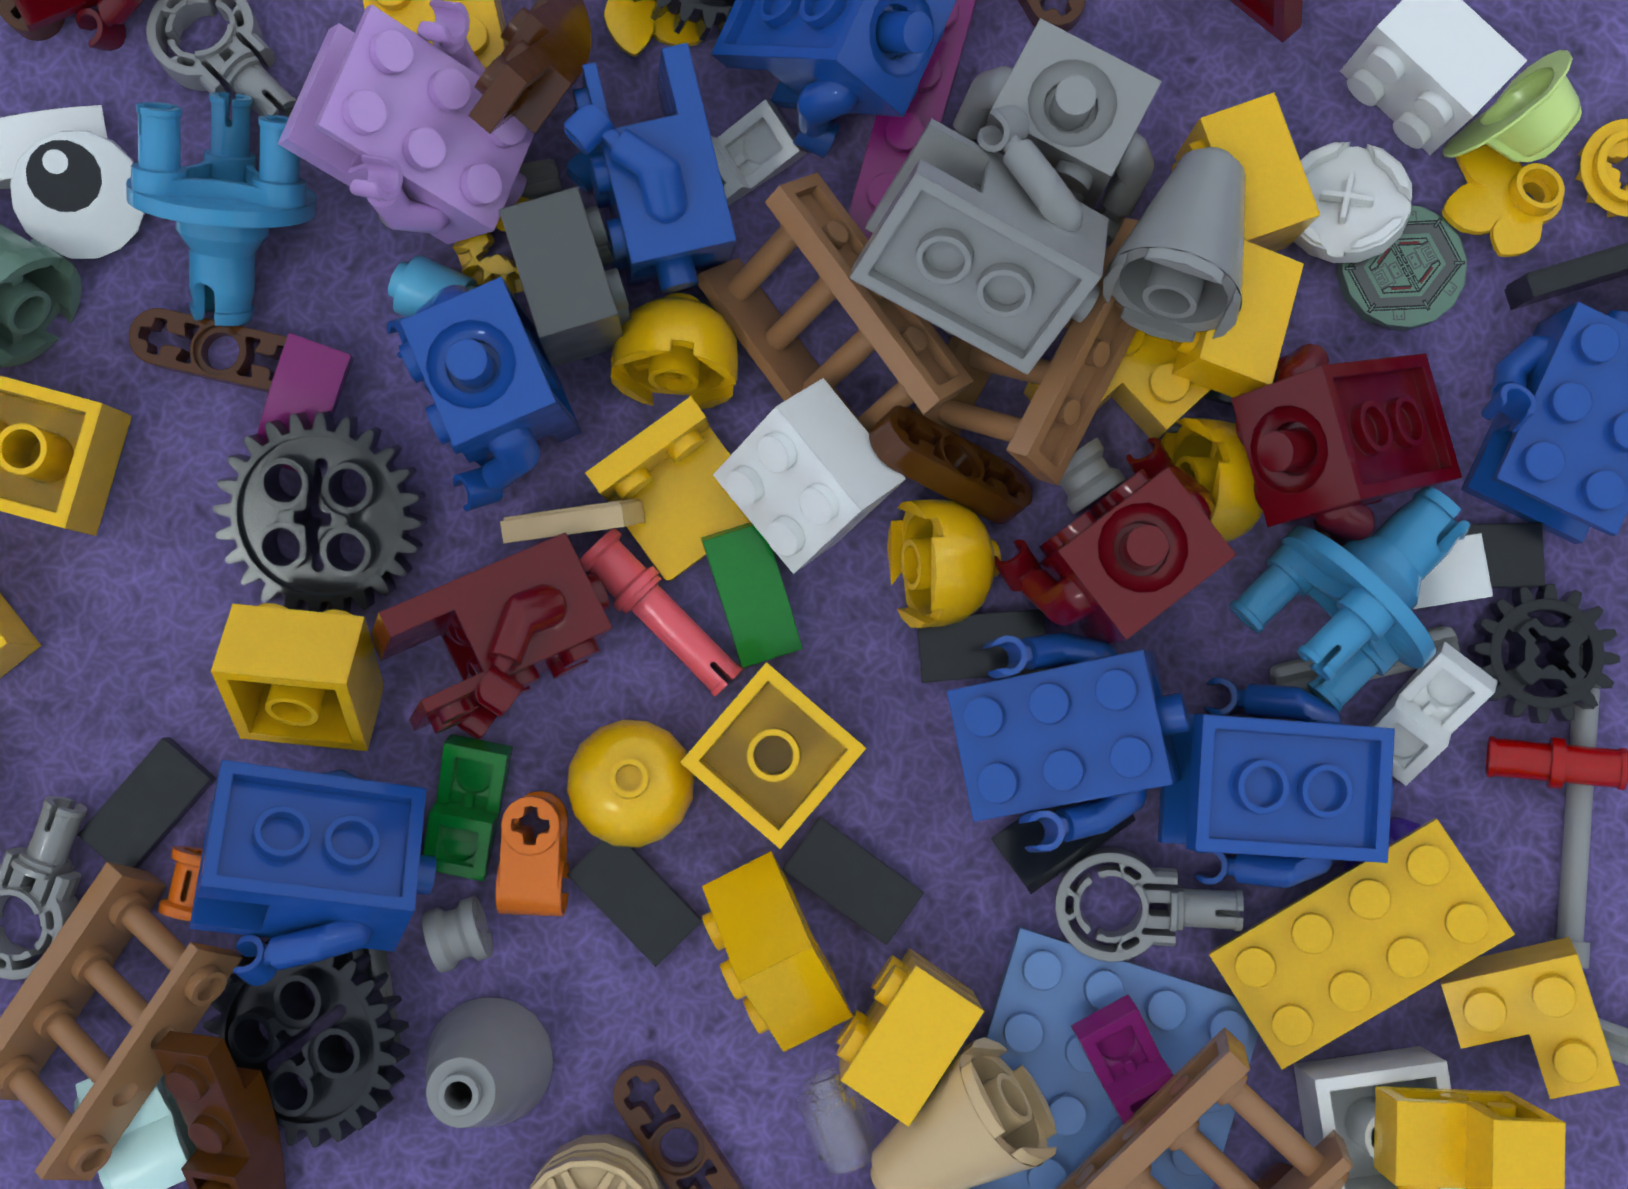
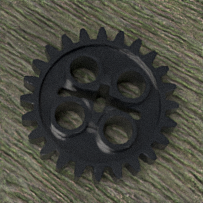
(262, 509)
(341, 1087)

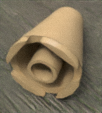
(971, 1129)

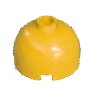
(676, 349)
(1219, 462)
(943, 561)
(630, 783)

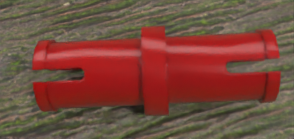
(1557, 763)

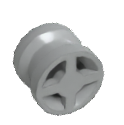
(1088, 476)
(457, 934)

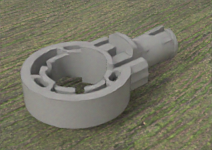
(229, 59)
(42, 879)
(1150, 926)

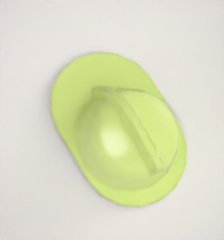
(1528, 116)

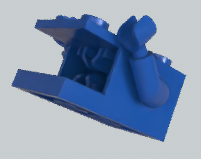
(835, 56)
(654, 178)
(487, 383)
(1560, 426)
(1067, 735)
(1279, 789)
(309, 864)

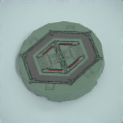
(1411, 279)

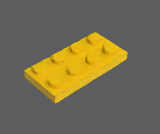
(1360, 944)

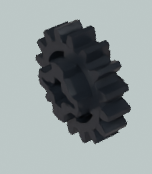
(1564, 638)

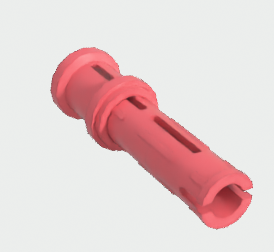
(638, 591)

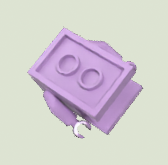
(397, 129)

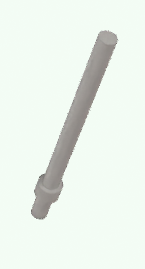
(1577, 838)

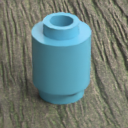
(420, 280)

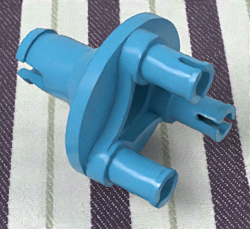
(223, 201)
(1365, 591)

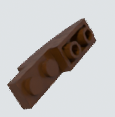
(536, 66)
(225, 1115)

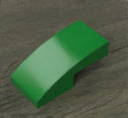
(751, 594)
(467, 806)

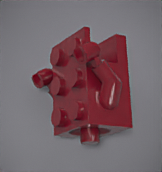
(1343, 438)
(1129, 562)
(500, 631)

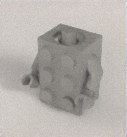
(1079, 114)
(985, 241)

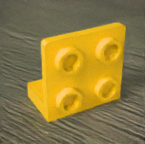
(672, 474)

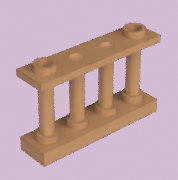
(831, 243)
(1067, 388)
(60, 987)
(1172, 1122)

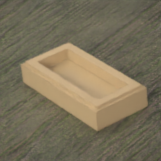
(572, 520)

